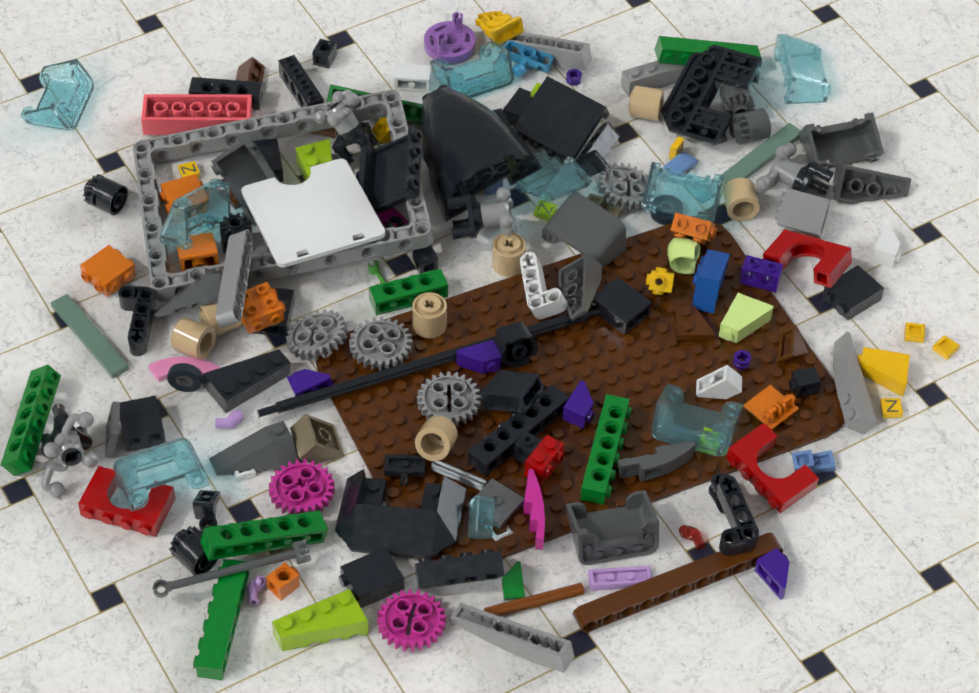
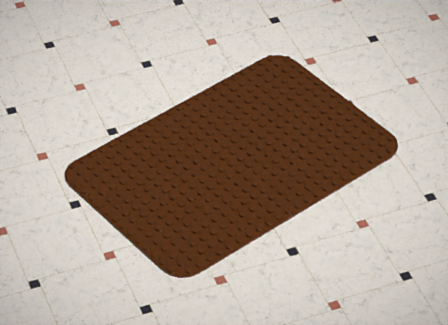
(628, 366)

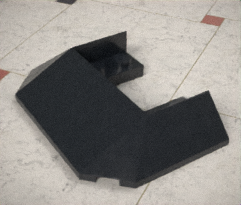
(688, 104)
(403, 531)

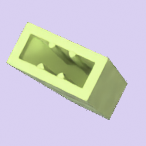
(744, 318)

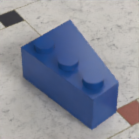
(709, 279)

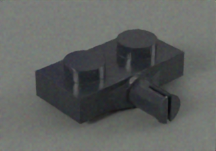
(404, 467)

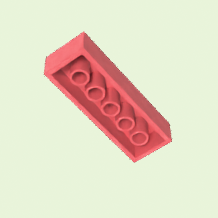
(184, 112)

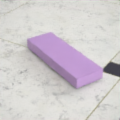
(617, 577)

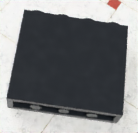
(559, 120)
(392, 171)

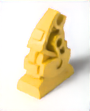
(499, 26)

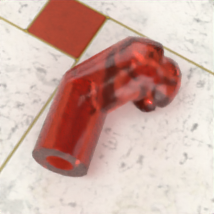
(692, 534)

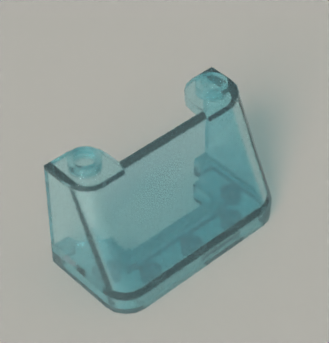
(801, 70)
(480, 76)
(64, 97)
(554, 178)
(682, 193)
(195, 211)
(683, 422)
(156, 467)

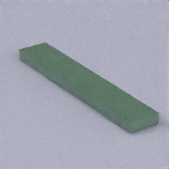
(762, 154)
(89, 336)

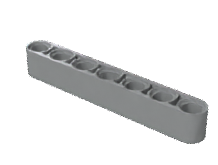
(234, 279)

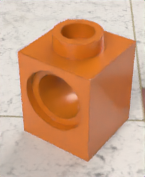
(280, 588)

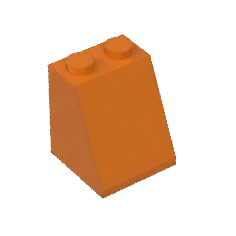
(200, 254)

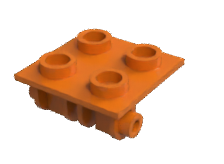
(771, 406)

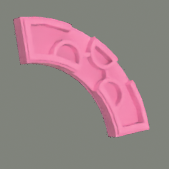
(161, 368)

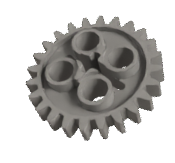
(618, 180)
(316, 334)
(380, 343)
(464, 398)

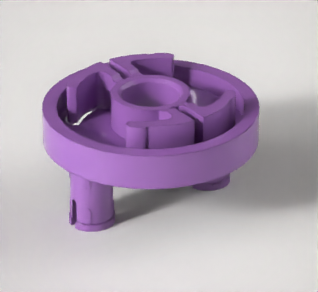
(453, 32)

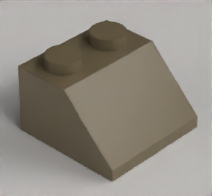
(316, 440)

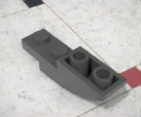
(663, 461)

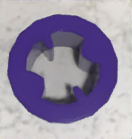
(577, 77)
(742, 364)

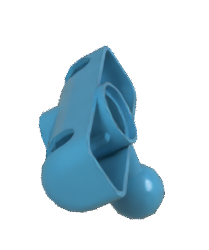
(528, 59)

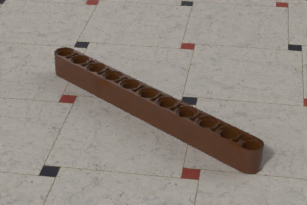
(669, 585)

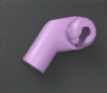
(231, 421)
(254, 588)

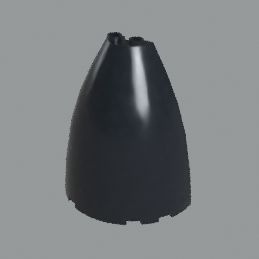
(469, 148)

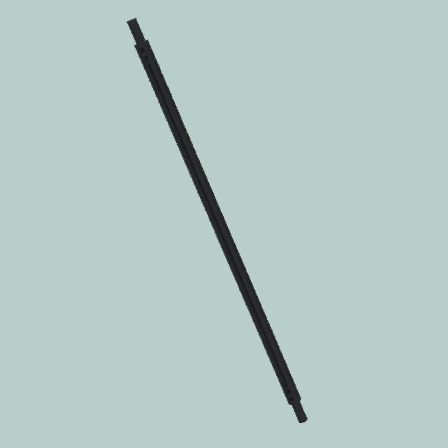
(405, 369)

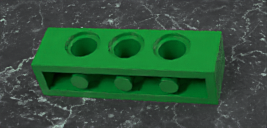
(402, 292)

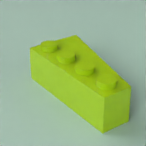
(312, 155)
(320, 622)

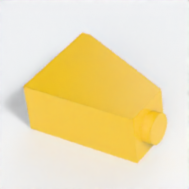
(885, 368)

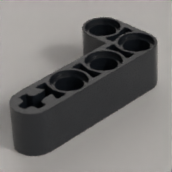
(593, 154)
(143, 304)
(740, 511)

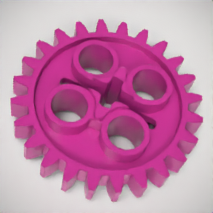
(310, 492)
(392, 616)

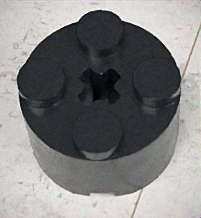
(515, 344)

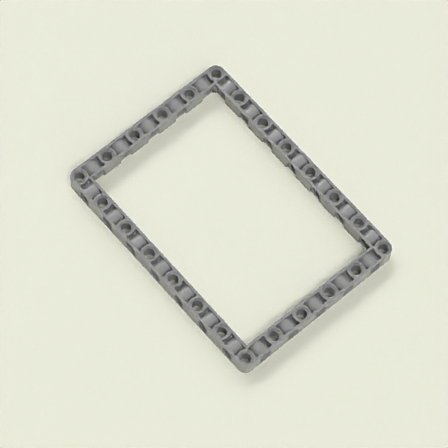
(276, 125)

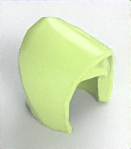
(683, 255)

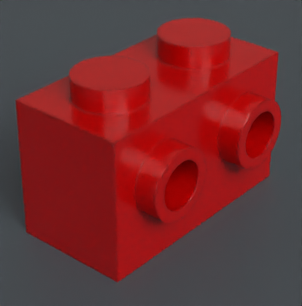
(545, 458)

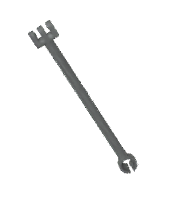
(295, 553)

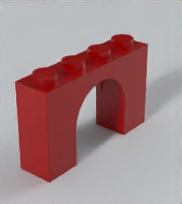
(792, 245)
(779, 492)
(148, 520)

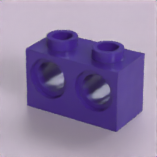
(761, 273)

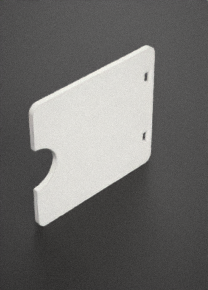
(314, 215)

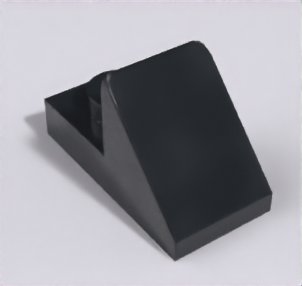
(205, 503)

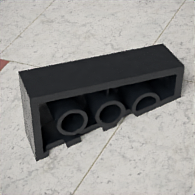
(245, 379)
(459, 569)

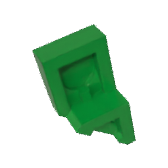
(513, 583)

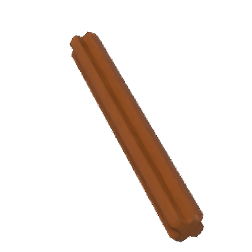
(536, 600)

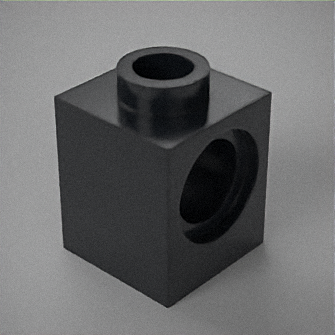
(324, 53)
(425, 259)
(805, 382)
(525, 446)

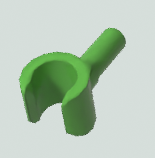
(375, 270)

